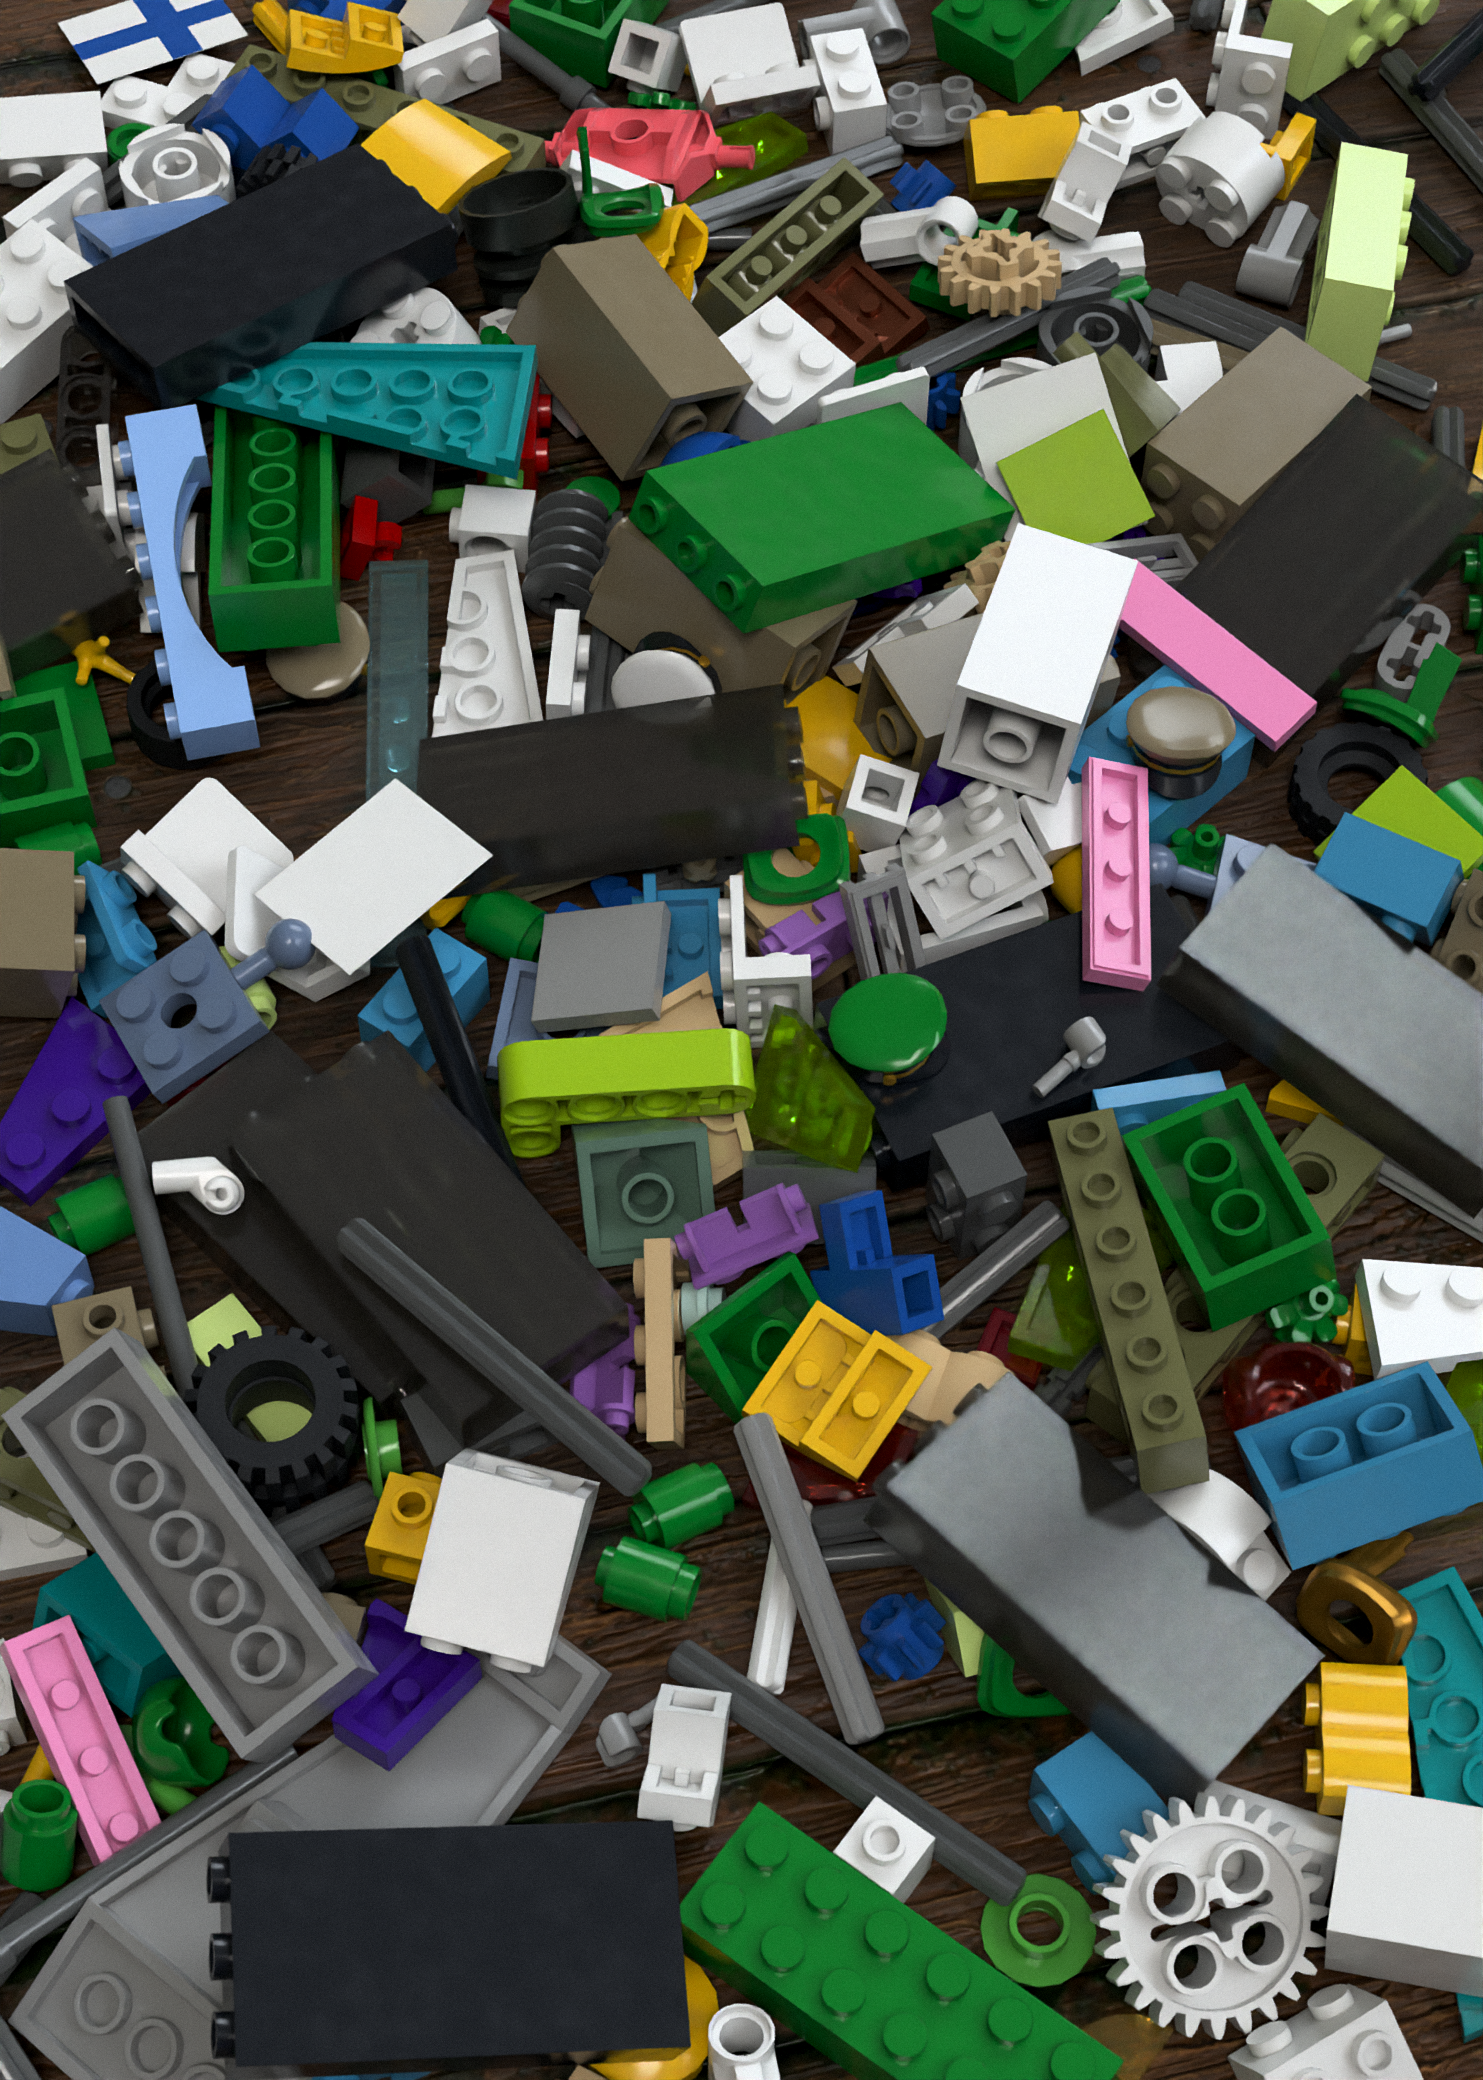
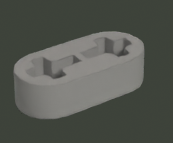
(1401, 650)

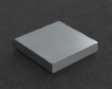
(601, 967)

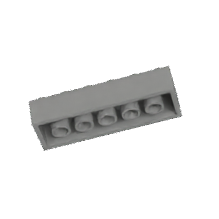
(189, 1547)

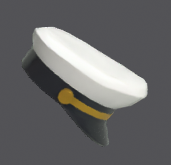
(662, 671)

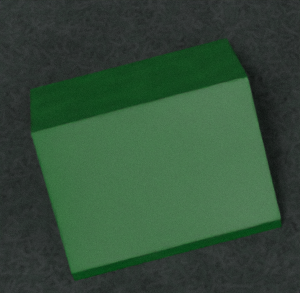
(747, 1332)

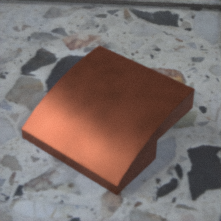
(858, 312)

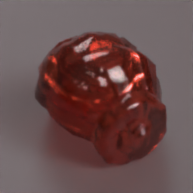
(1281, 1379)

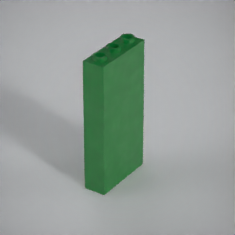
(819, 515)

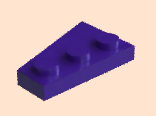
(61, 1100)

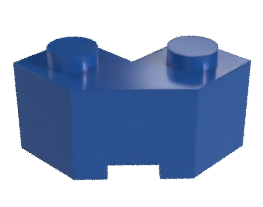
(255, 115)

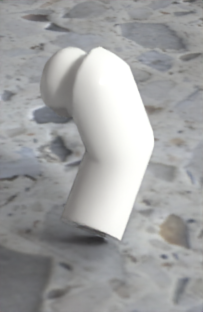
(203, 1178)

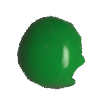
(175, 1736)

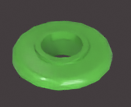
(380, 1447)
(1032, 1963)

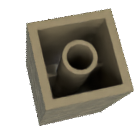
(626, 352)
(1241, 438)
(647, 594)
(912, 688)
(39, 931)

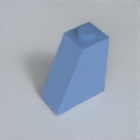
(117, 231)
(36, 1275)

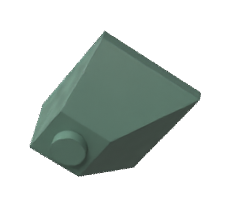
(639, 1184)

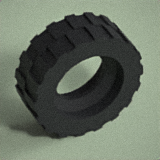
(1338, 749)

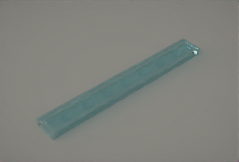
(397, 689)

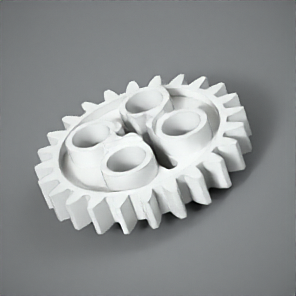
(1224, 1979)

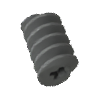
(564, 552)

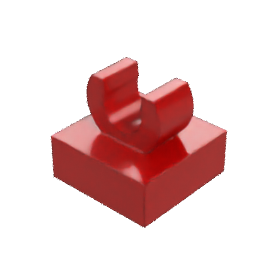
(365, 539)

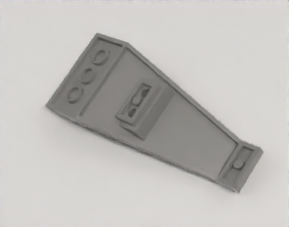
(132, 1971)

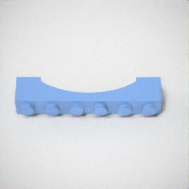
(211, 698)

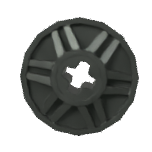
(515, 225)

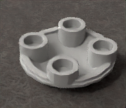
(932, 112)

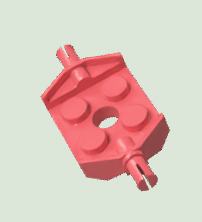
(670, 149)

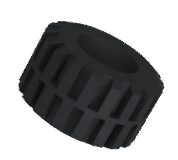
(280, 1370)

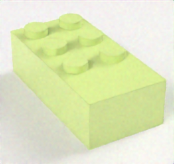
(1338, 35)
(1359, 255)

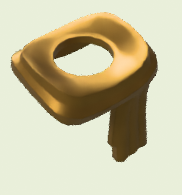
(1357, 1581)

